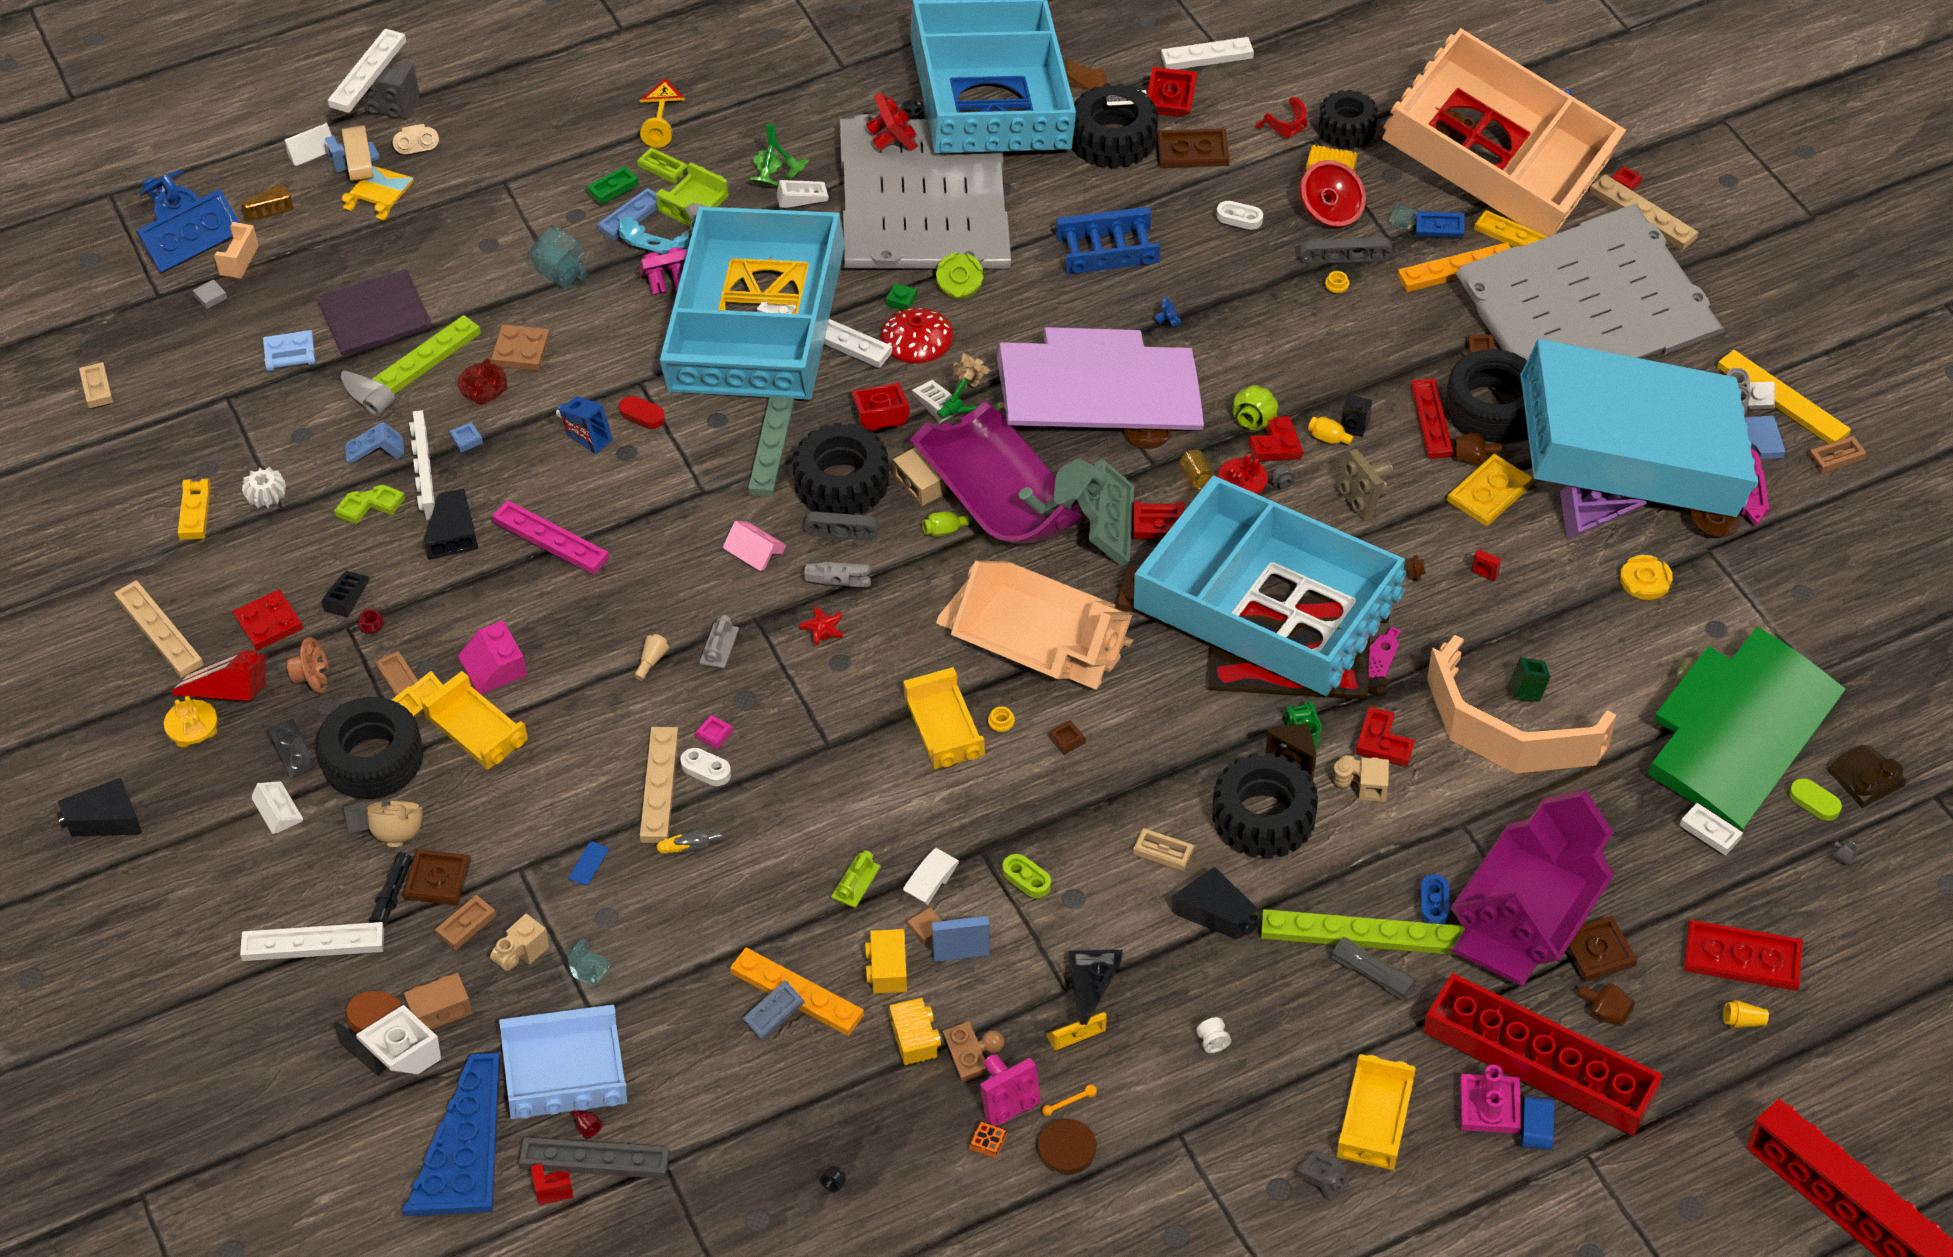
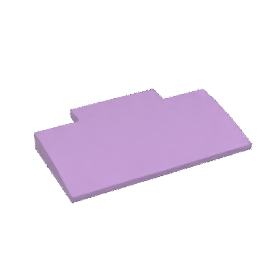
(1099, 381)

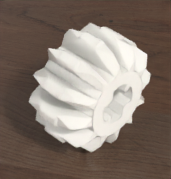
(263, 487)

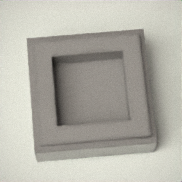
(209, 294)

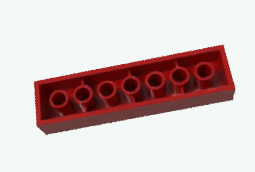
(1543, 1054)
(1843, 1187)

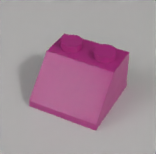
(492, 658)

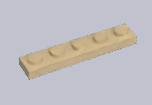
(1620, 196)
(159, 629)
(659, 784)

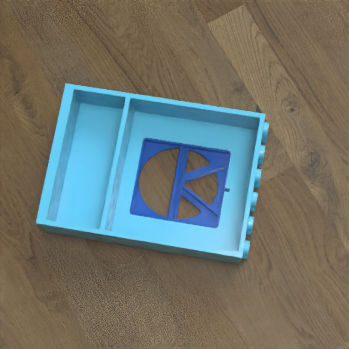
(999, 44)

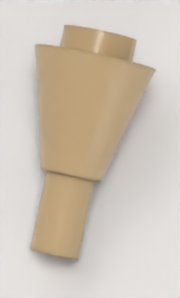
(653, 650)

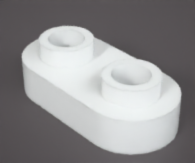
(1239, 215)
(704, 765)

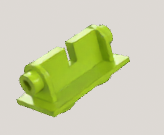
(856, 879)

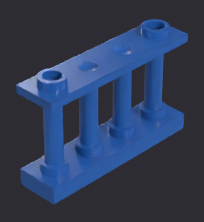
(1104, 224)

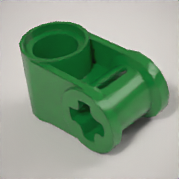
(1305, 714)

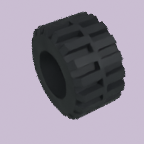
(1348, 119)

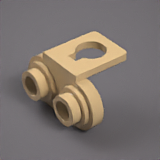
(415, 139)

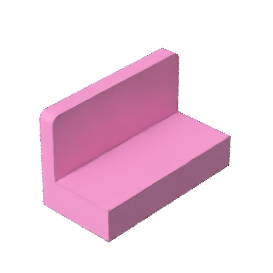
(752, 544)

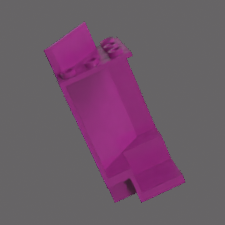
(1535, 887)

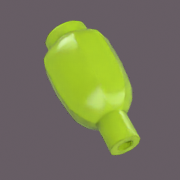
(943, 524)

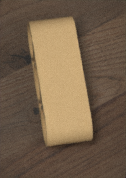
(357, 153)

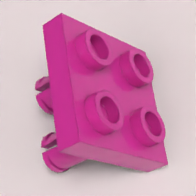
(656, 264)
(1009, 1090)
(1490, 1102)

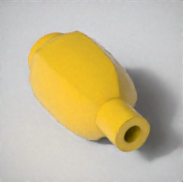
(1329, 431)

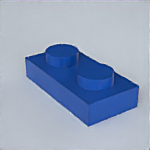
(1439, 224)

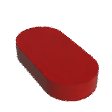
(642, 412)

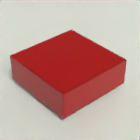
(1627, 178)
(1486, 565)

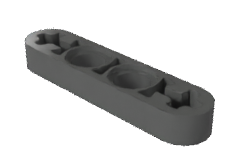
(1346, 247)

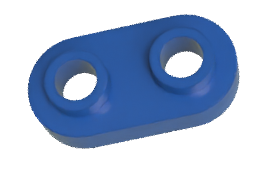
(1434, 903)

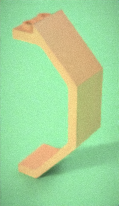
(1502, 742)

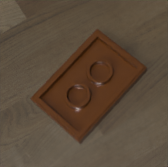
(1192, 148)

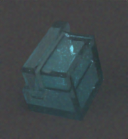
(558, 256)

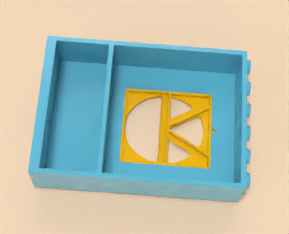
(744, 350)

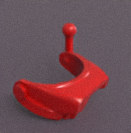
(1286, 129)

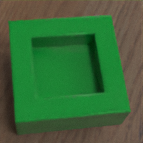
(901, 297)

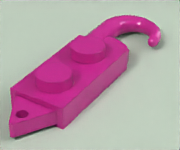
(1757, 501)

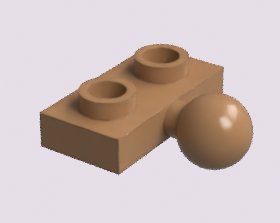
(968, 1051)

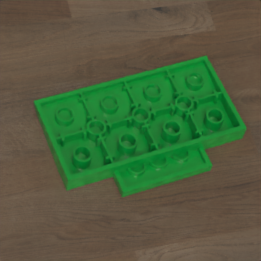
(1741, 725)

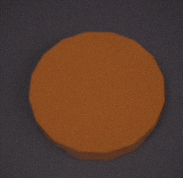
(369, 1008)

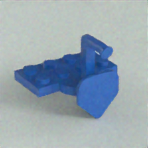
(183, 221)

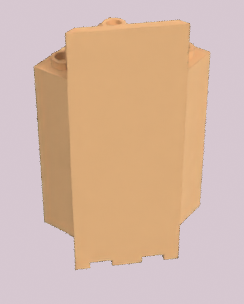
(1037, 622)

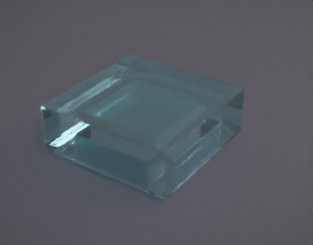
(1403, 217)

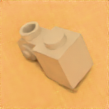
(1368, 773)
(523, 940)

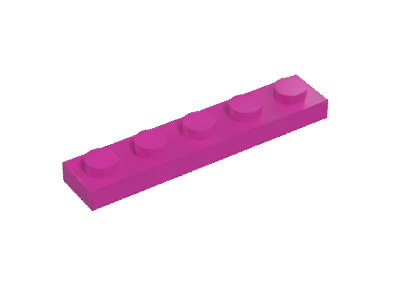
(550, 537)

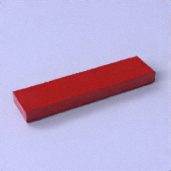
(1431, 418)

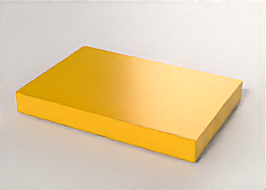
(1490, 490)

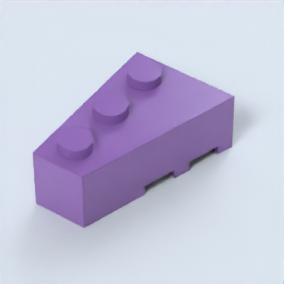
(1590, 509)

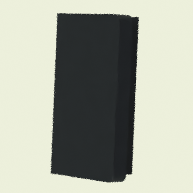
(349, 1041)

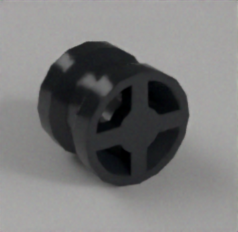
(914, 109)

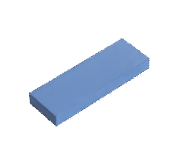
(637, 208)

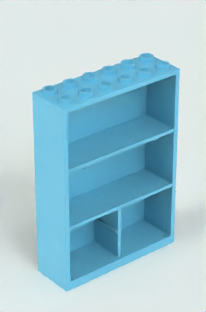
(1637, 428)

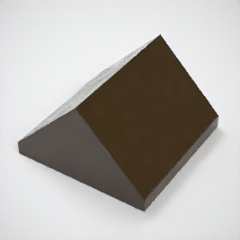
(1295, 744)

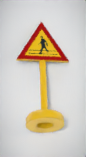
(657, 131)

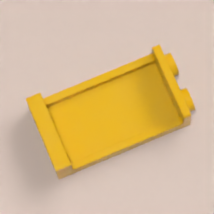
(943, 718)
(473, 721)
(1376, 1112)

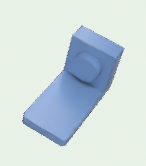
(338, 156)
(378, 436)

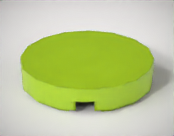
(959, 275)

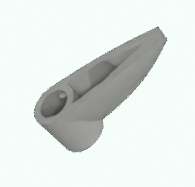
(371, 394)

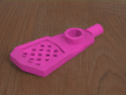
(1381, 659)

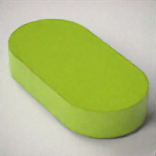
(1815, 799)

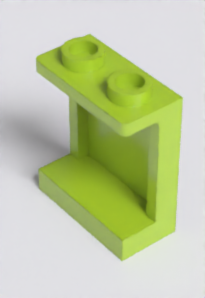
(697, 187)

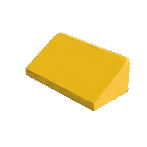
(1075, 1032)

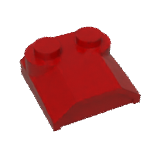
(1172, 90)
(881, 406)

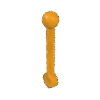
(1090, 1091)

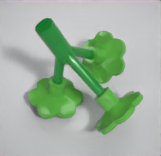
(768, 161)

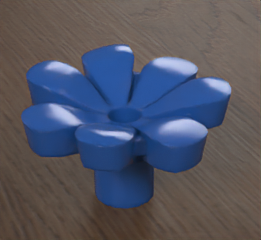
(1168, 313)

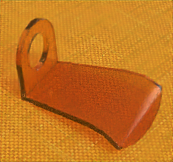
(1085, 76)

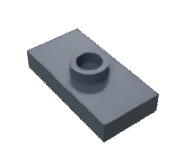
(774, 1010)

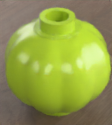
(1252, 404)

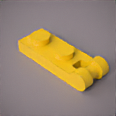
(194, 509)

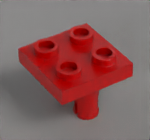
(895, 121)

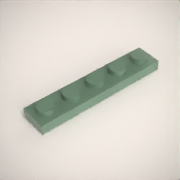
(771, 446)

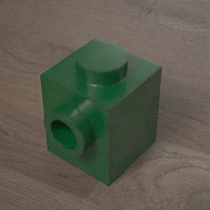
(1529, 679)

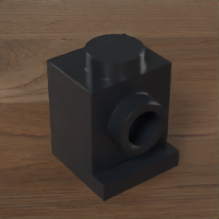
(1356, 415)

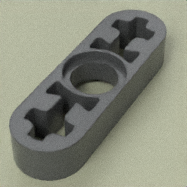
(858, 526)

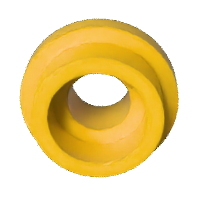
(1337, 282)
(999, 714)

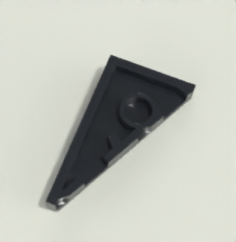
(1090, 977)

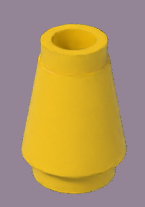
(1741, 1014)

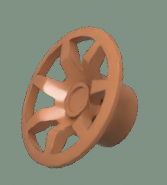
(306, 666)

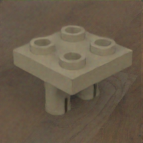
(1363, 483)

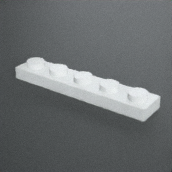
(366, 70)
(422, 464)
(312, 941)

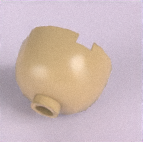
(394, 822)

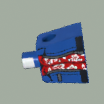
(586, 423)

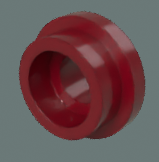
(370, 621)

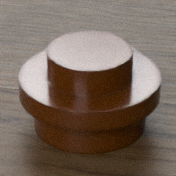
(1416, 567)

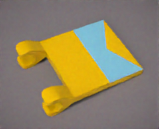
(382, 190)

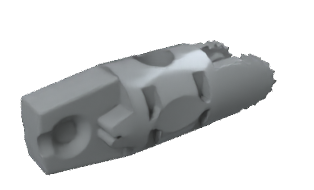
(838, 574)

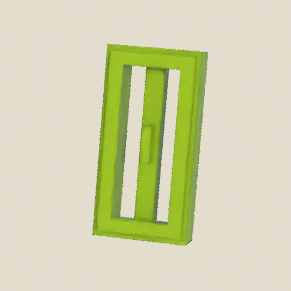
(659, 167)

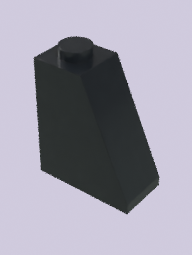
(450, 526)
(99, 812)
(1216, 905)

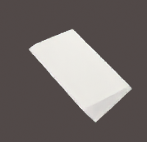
(308, 144)
(276, 806)

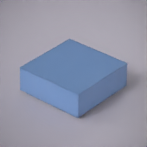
(466, 437)

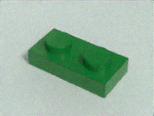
(612, 185)

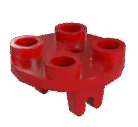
(1242, 469)

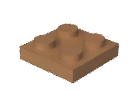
(520, 347)

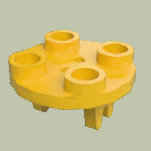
(190, 722)

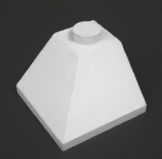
(402, 1042)

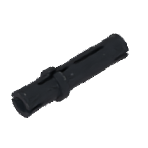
(387, 899)

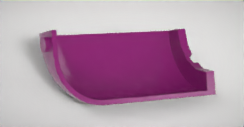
(986, 470)

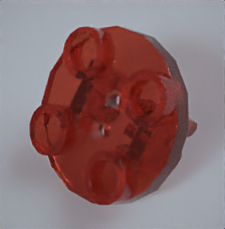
(491, 382)

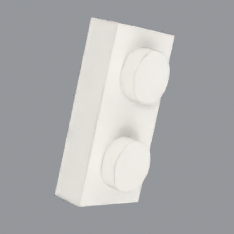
(1711, 829)

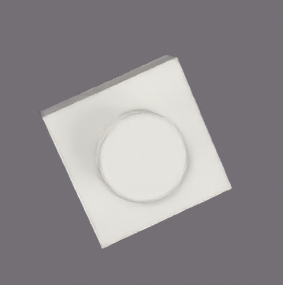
(1762, 395)

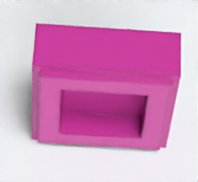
(714, 732)

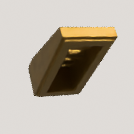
(275, 201)

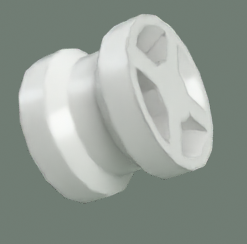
(1213, 1035)

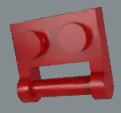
(1155, 520)

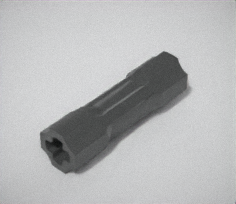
(1357, 958)

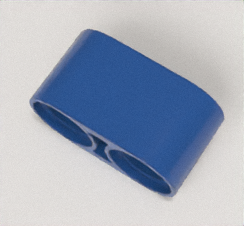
(1537, 1123)

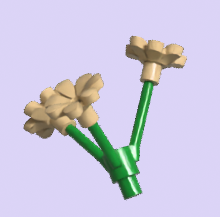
(965, 373)

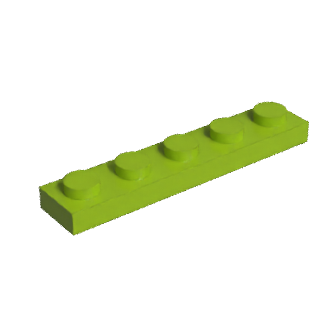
(428, 354)

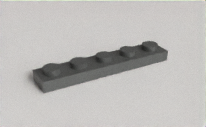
(595, 1157)

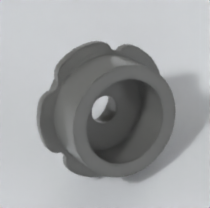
(1282, 477)

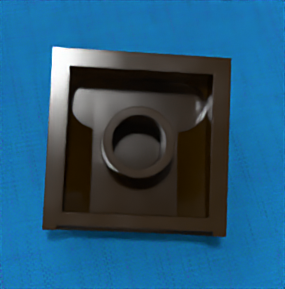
(1867, 774)

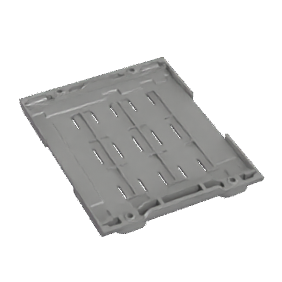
(915, 247)
(1641, 334)

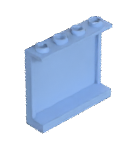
(562, 1061)

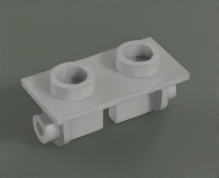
(719, 643)

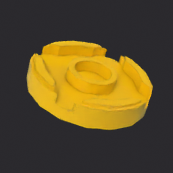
(1646, 577)

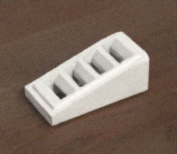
(800, 193)
(929, 402)

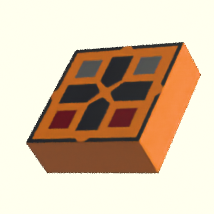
(988, 1139)

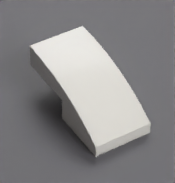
(930, 875)

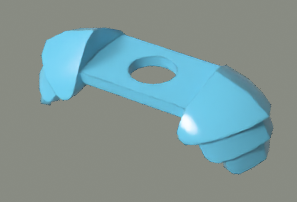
(635, 236)

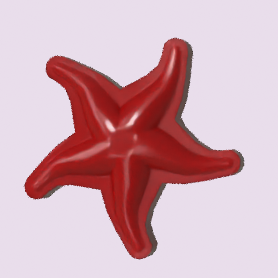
(822, 625)

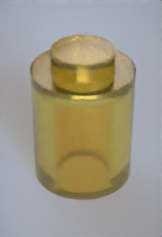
(1196, 468)

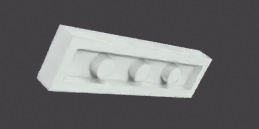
(1207, 53)

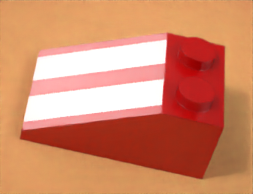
(231, 678)

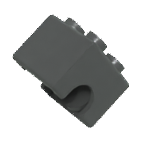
(394, 92)

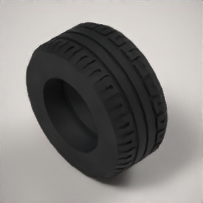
(377, 774)

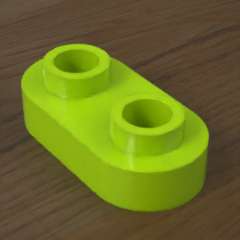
(1029, 876)

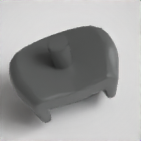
(1845, 851)

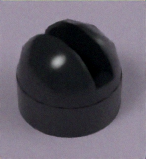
(833, 1179)

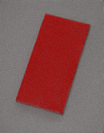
(1743, 955)

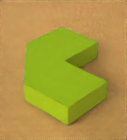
(357, 504)

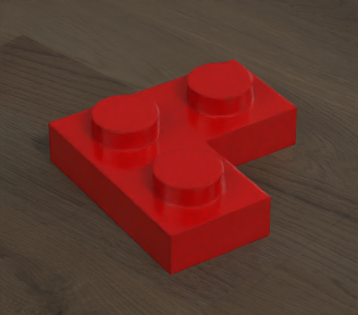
(1280, 442)
(1377, 741)

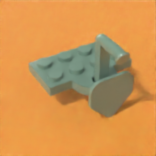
(1104, 499)

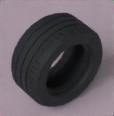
(1470, 414)

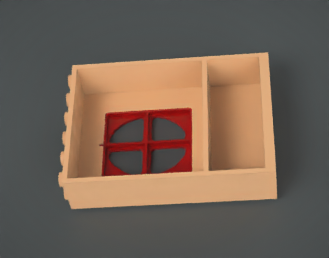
(1552, 136)

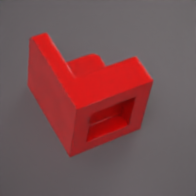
(551, 1187)

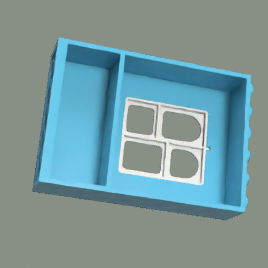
(1225, 553)

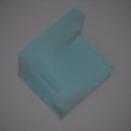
(587, 964)

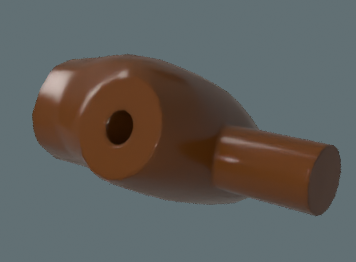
(1473, 449)
(1609, 1005)

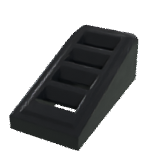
(344, 607)

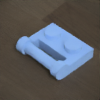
(289, 350)

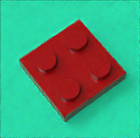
(267, 620)

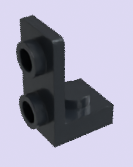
(291, 748)

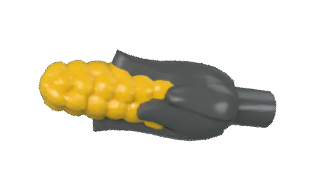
(691, 841)

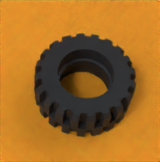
(1114, 145)
(841, 446)
(1264, 833)

